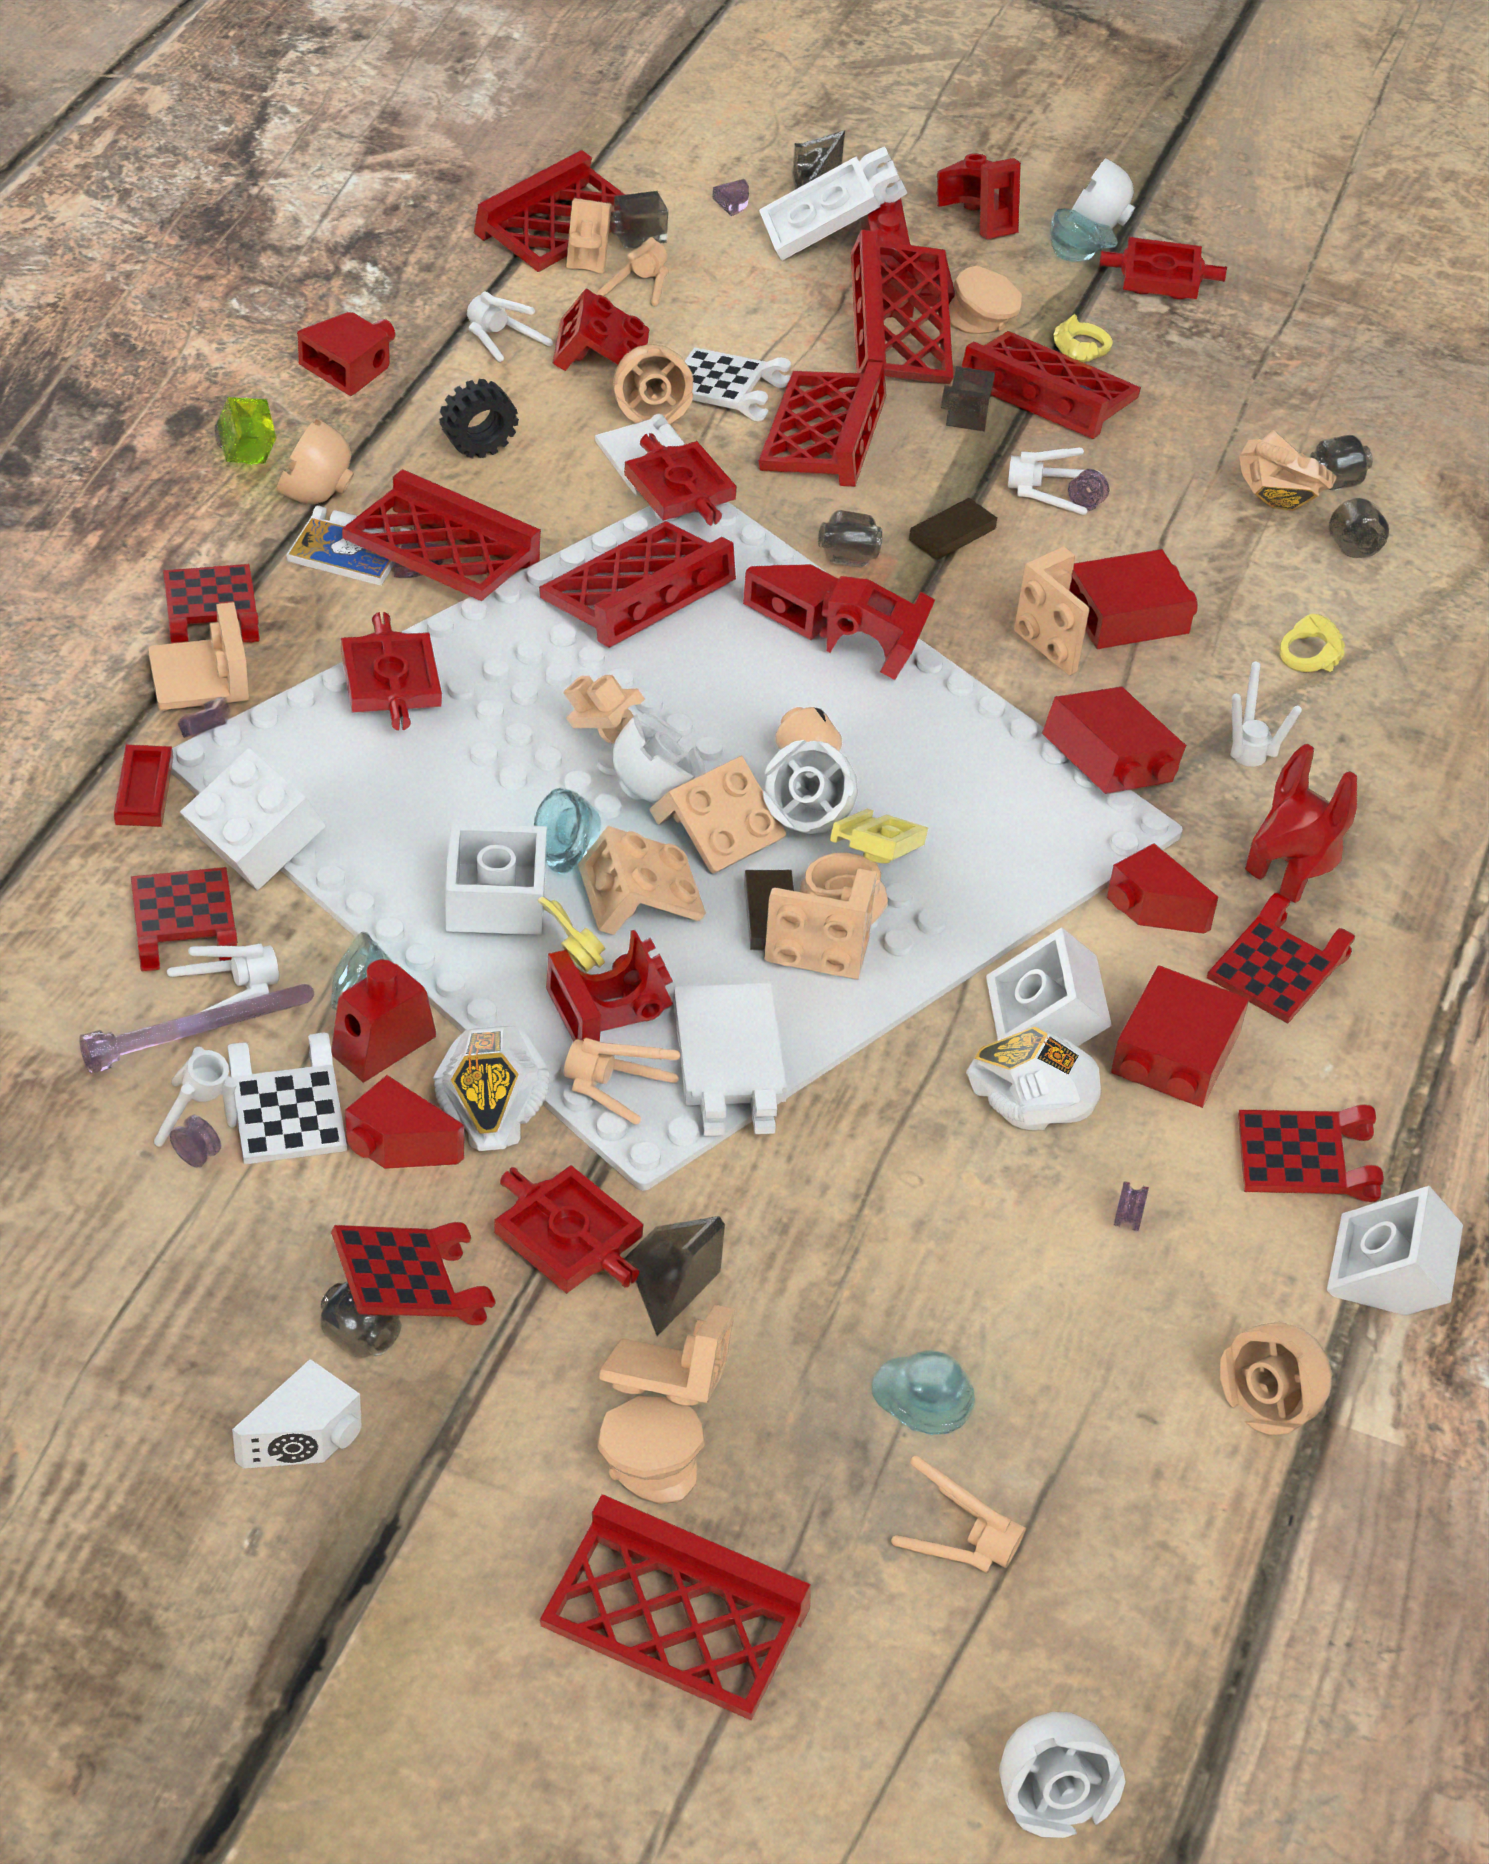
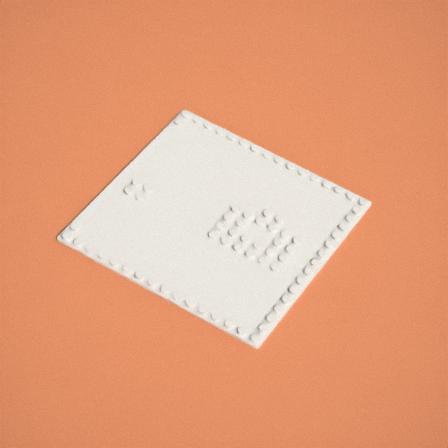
(1005, 851)

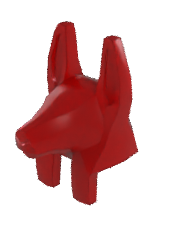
(1303, 826)

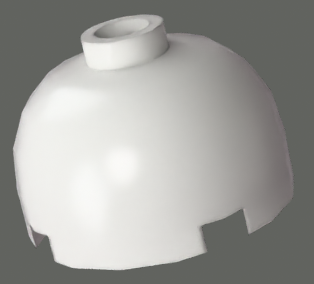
(1107, 196)
(652, 760)
(810, 786)
(1060, 1774)

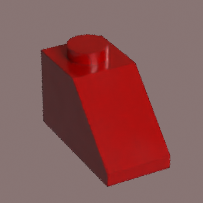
(790, 595)
(1161, 892)
(402, 1128)

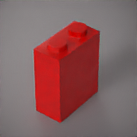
(1133, 598)
(1113, 739)
(1179, 1036)

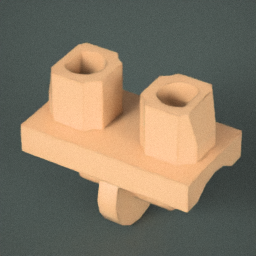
(588, 235)
(601, 705)

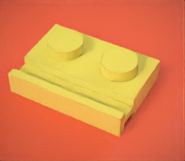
(881, 837)

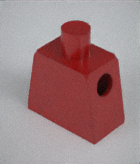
(346, 350)
(381, 1020)

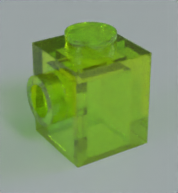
(246, 430)

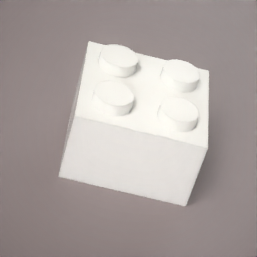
(253, 818)
(495, 878)

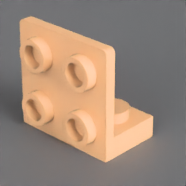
(1049, 612)
(203, 669)
(722, 814)
(634, 870)
(820, 930)
(682, 1375)

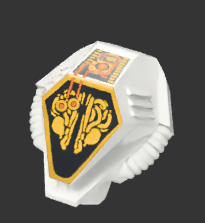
(1048, 1078)
(492, 1084)

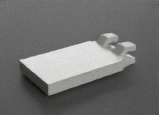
(831, 202)
(730, 1052)

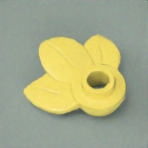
(581, 946)

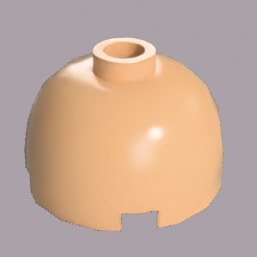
(652, 383)
(317, 465)
(1276, 1376)

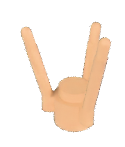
(646, 262)
(594, 1061)
(992, 1533)

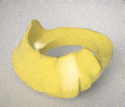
(1081, 351)
(1314, 626)

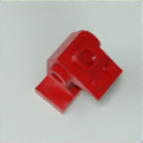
(974, 182)
(876, 613)
(582, 996)

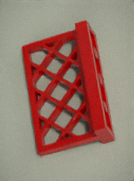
(539, 195)
(870, 301)
(1037, 390)
(854, 425)
(452, 519)
(647, 595)
(709, 1570)

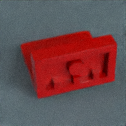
(597, 325)

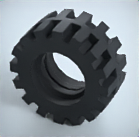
(469, 403)

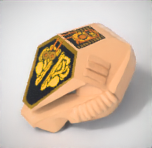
(1281, 473)

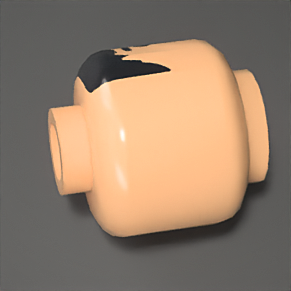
(807, 725)

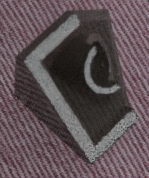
(817, 157)
(676, 1266)

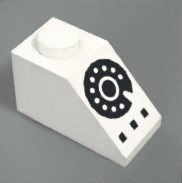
(299, 1421)

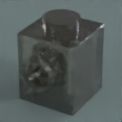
(638, 218)
(968, 398)

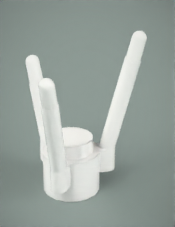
(489, 315)
(1027, 472)
(1252, 739)
(250, 966)
(202, 1080)

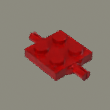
(1162, 268)
(680, 480)
(390, 671)
(568, 1228)

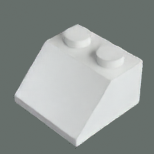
(1050, 988)
(1397, 1253)

